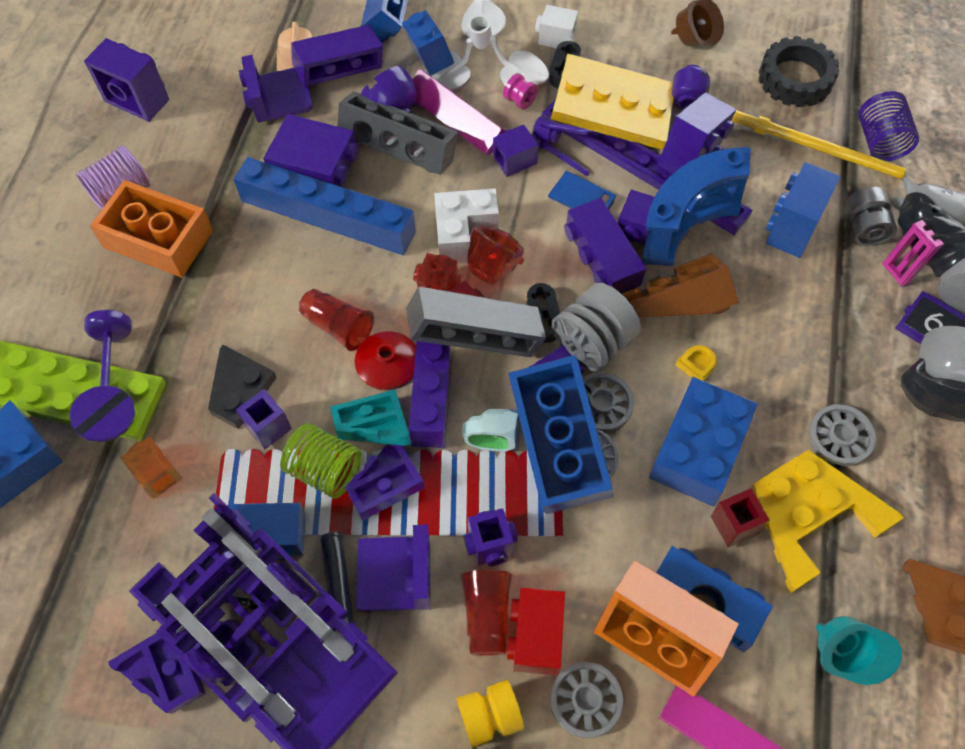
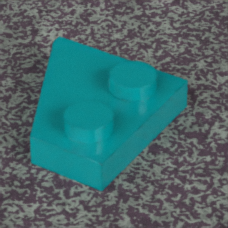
(372, 420)

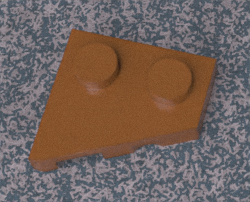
(941, 604)

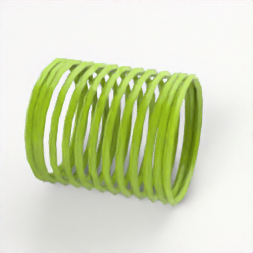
(326, 465)

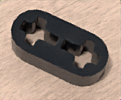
(558, 61)
(551, 307)

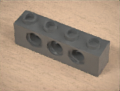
(398, 133)

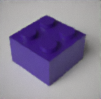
(127, 79)
(697, 132)

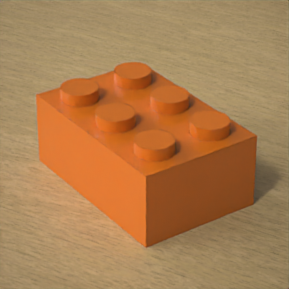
(152, 228)
(666, 628)

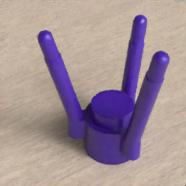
(550, 131)

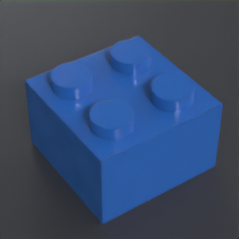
(800, 208)

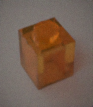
(150, 467)

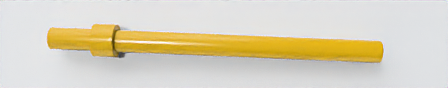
(763, 125)

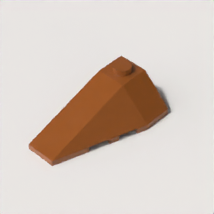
(694, 289)

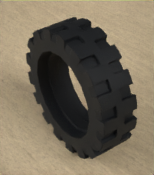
(802, 51)

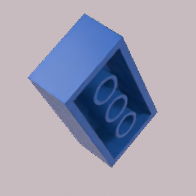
(560, 435)

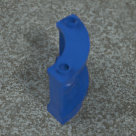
(692, 195)

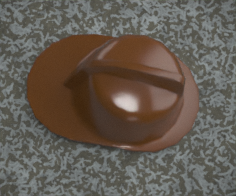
(699, 23)

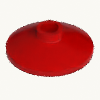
(386, 372)

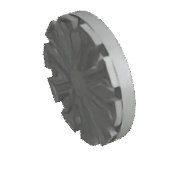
(606, 403)
(842, 435)
(586, 699)

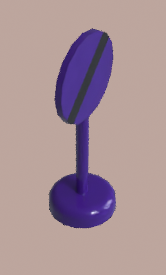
(104, 410)

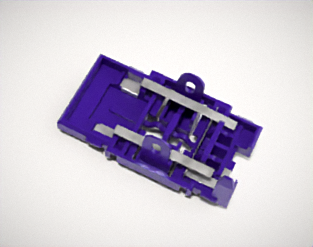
(314, 679)

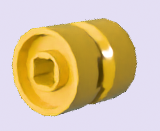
(490, 713)

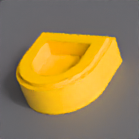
(698, 362)

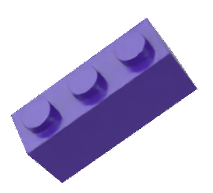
(336, 55)
(604, 246)
(430, 395)

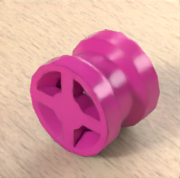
(520, 91)

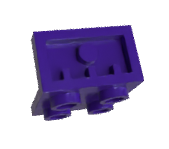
(394, 572)

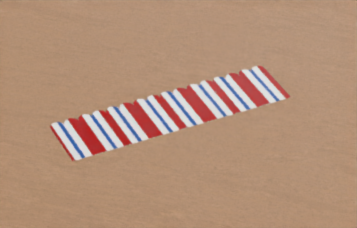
(451, 493)

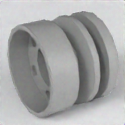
(597, 326)

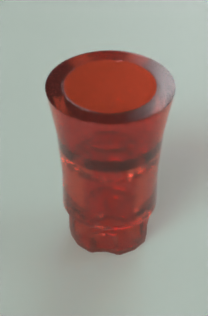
(339, 319)
(486, 610)

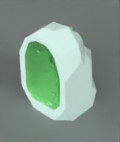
(493, 430)

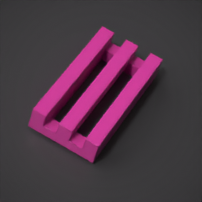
(926, 239)

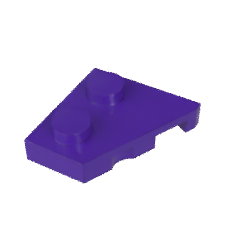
(384, 481)
(160, 674)

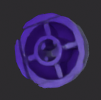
(393, 89)

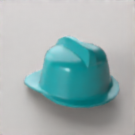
(858, 651)

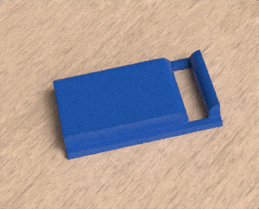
(575, 191)

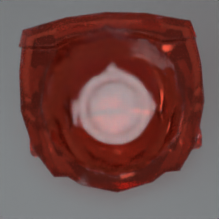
(493, 254)

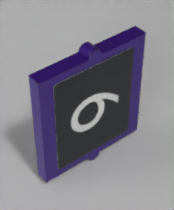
(926, 315)

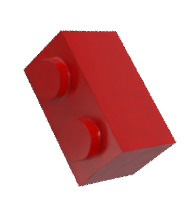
(539, 631)

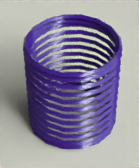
(905, 110)

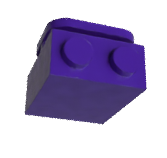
(313, 149)

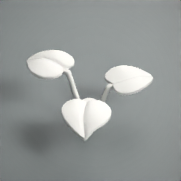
(481, 25)

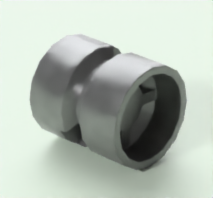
(871, 216)

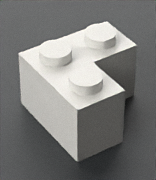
(458, 215)

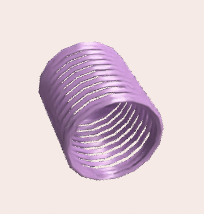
(95, 179)

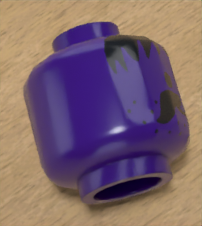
(689, 85)

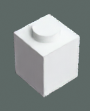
(556, 26)

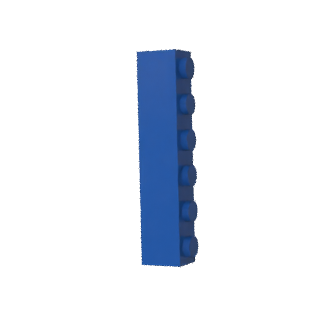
(325, 205)

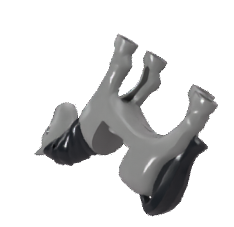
(938, 376)

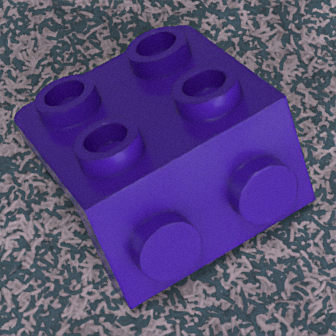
(273, 93)

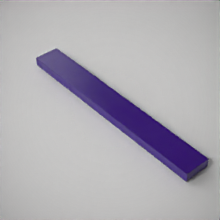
(642, 164)

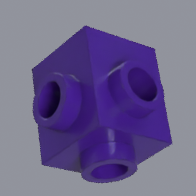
(494, 527)

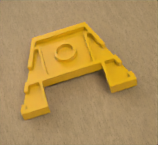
(804, 498)

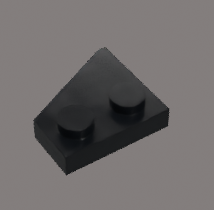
(236, 382)

